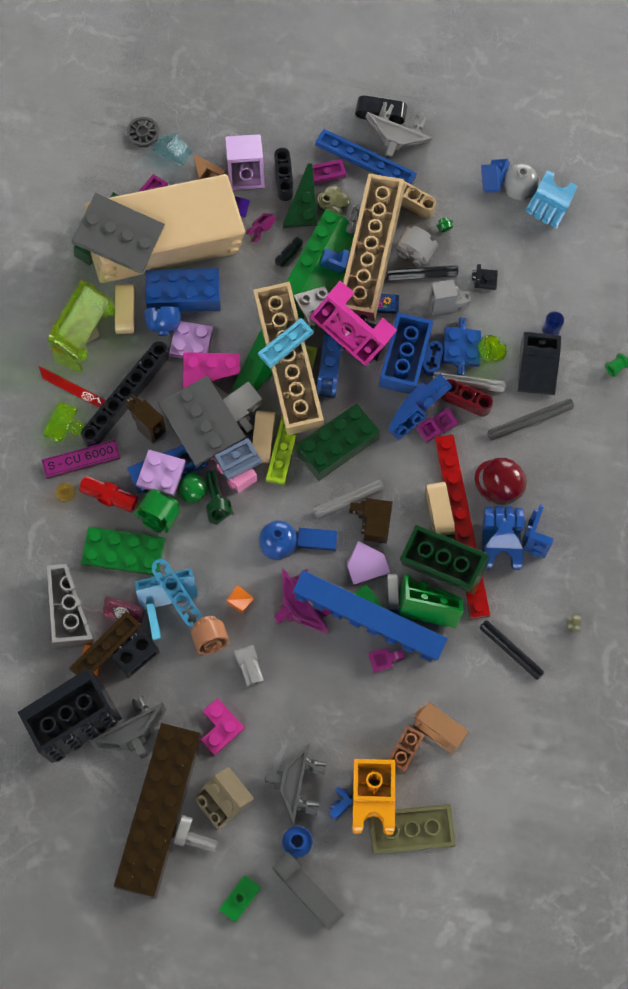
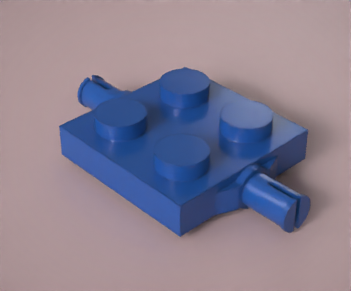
(461, 346)

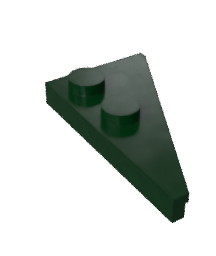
(303, 207)

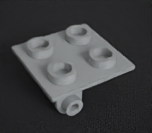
(309, 301)

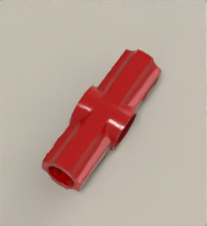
(108, 494)

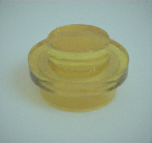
(65, 492)

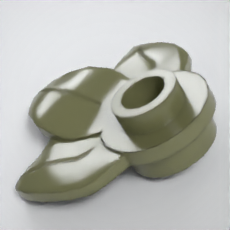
(333, 200)

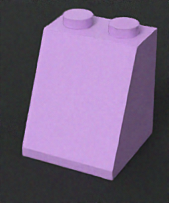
(245, 162)

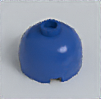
(162, 320)
(277, 540)

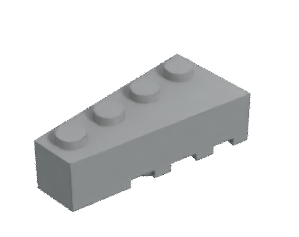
(66, 615)

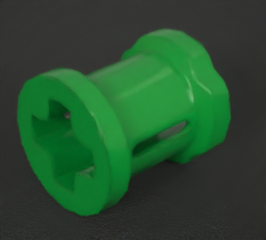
(616, 365)

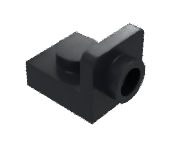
(485, 278)

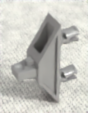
(396, 135)

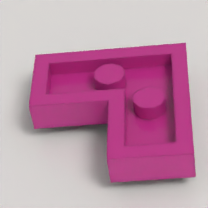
(225, 728)

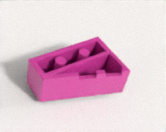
(215, 365)

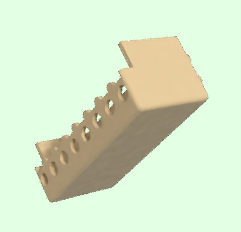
(198, 221)

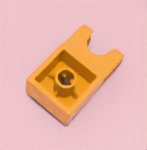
(373, 800)

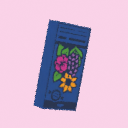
(388, 304)

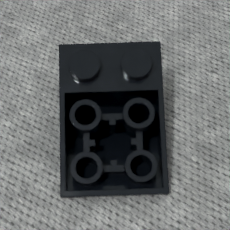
(539, 363)

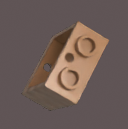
(440, 727)

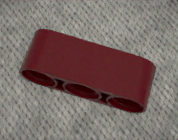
(471, 405)

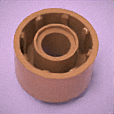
(209, 635)

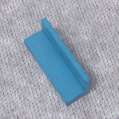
(151, 591)

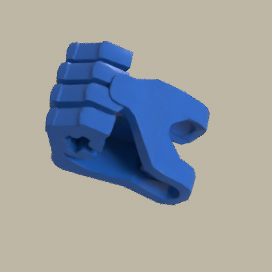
(503, 534)

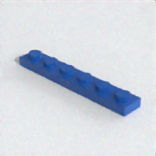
(363, 157)

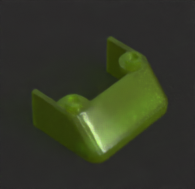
(77, 324)

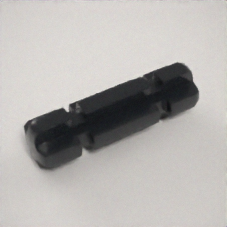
(289, 251)

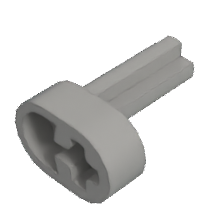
(183, 837)

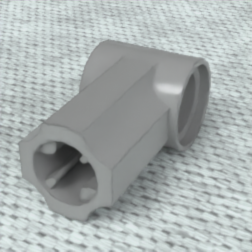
(248, 661)

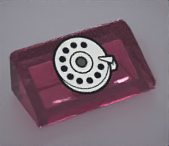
(116, 608)

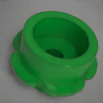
(444, 224)

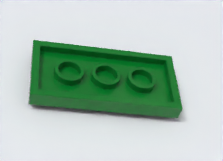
(122, 550)

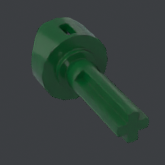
(219, 507)

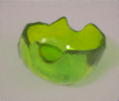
(491, 349)

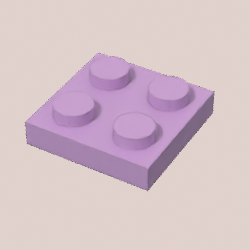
(190, 338)
(161, 473)

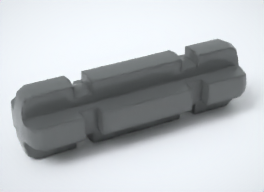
(351, 227)

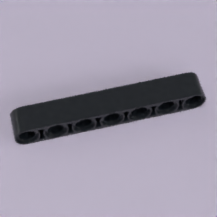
(127, 385)

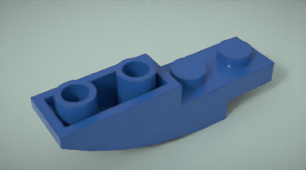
(413, 408)

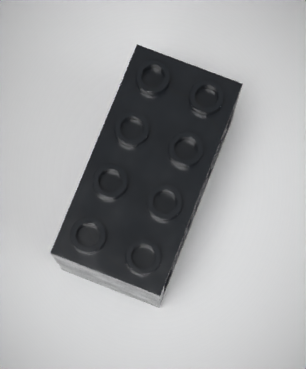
(69, 716)

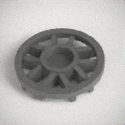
(142, 131)

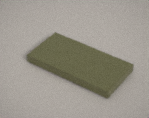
(414, 830)

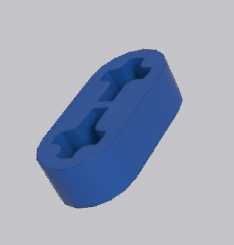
(429, 357)

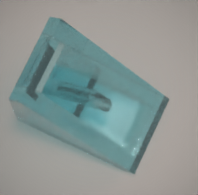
(173, 148)

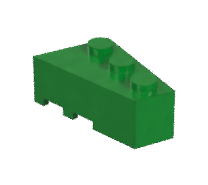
(427, 604)

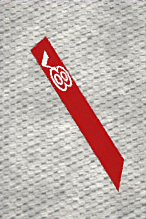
(71, 387)

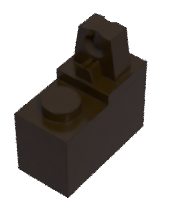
(147, 418)
(377, 518)

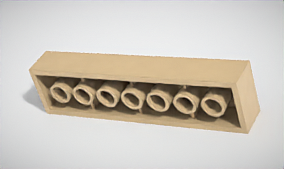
(373, 243)
(293, 373)

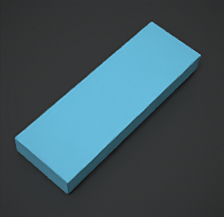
(285, 343)

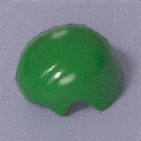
(192, 487)

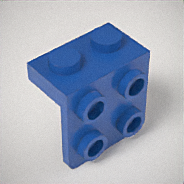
(536, 543)

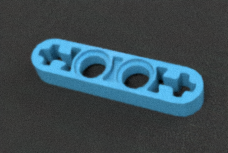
(178, 591)

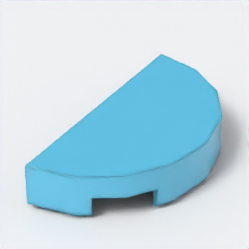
(153, 622)

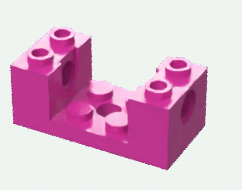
(363, 340)

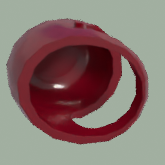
(502, 479)

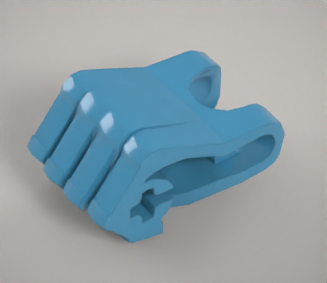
(550, 200)

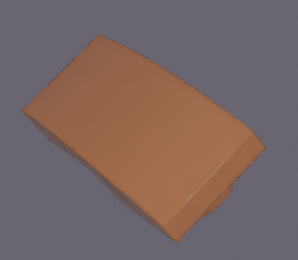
(406, 747)

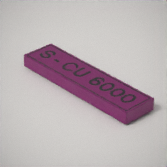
(81, 459)

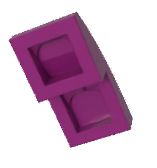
(437, 425)

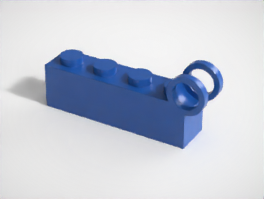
(329, 367)

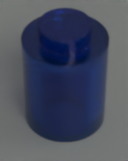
(553, 323)

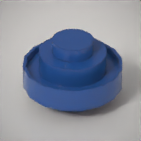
(297, 841)

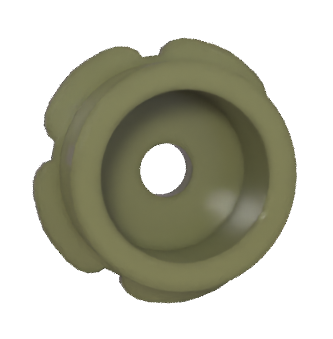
(574, 623)

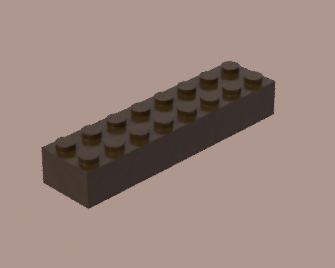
(158, 811)

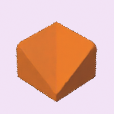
(239, 600)

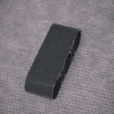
(374, 104)
(283, 167)

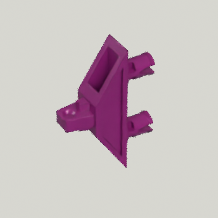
(297, 610)

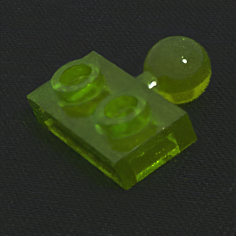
(62, 421)

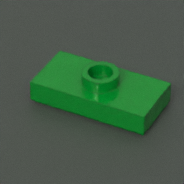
(240, 898)

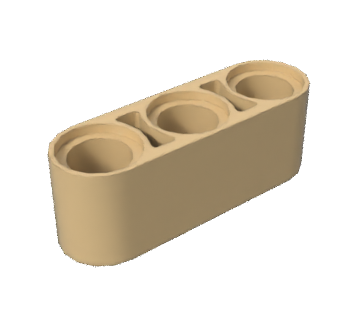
(419, 202)
(125, 309)
(264, 434)
(440, 508)

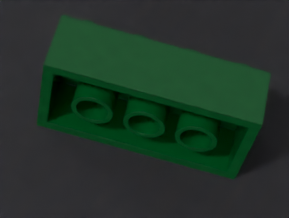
(337, 441)
(444, 559)

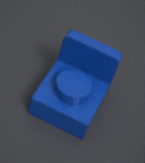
(338, 807)

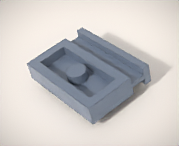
(238, 459)

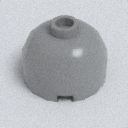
(520, 181)

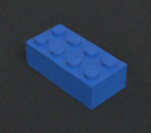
(184, 288)
(405, 353)

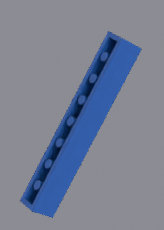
(370, 616)

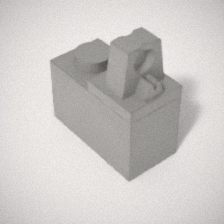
(447, 298)
(241, 403)

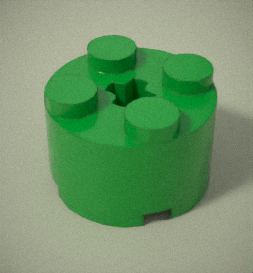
(157, 511)

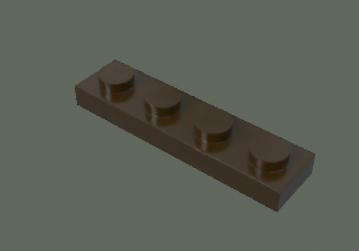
(106, 644)

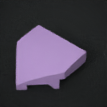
(366, 564)

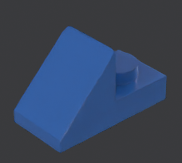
(494, 175)

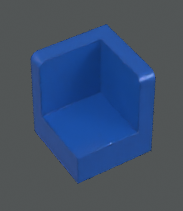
(335, 261)

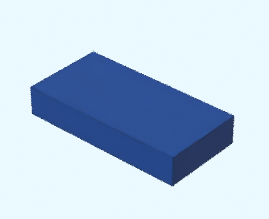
(317, 539)

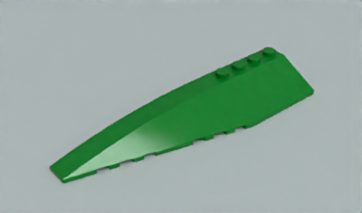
(305, 276)

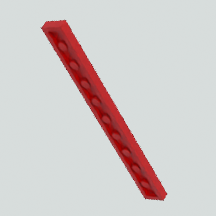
(464, 533)

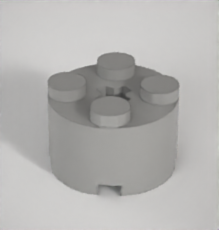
(416, 246)

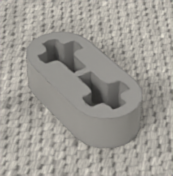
(392, 592)

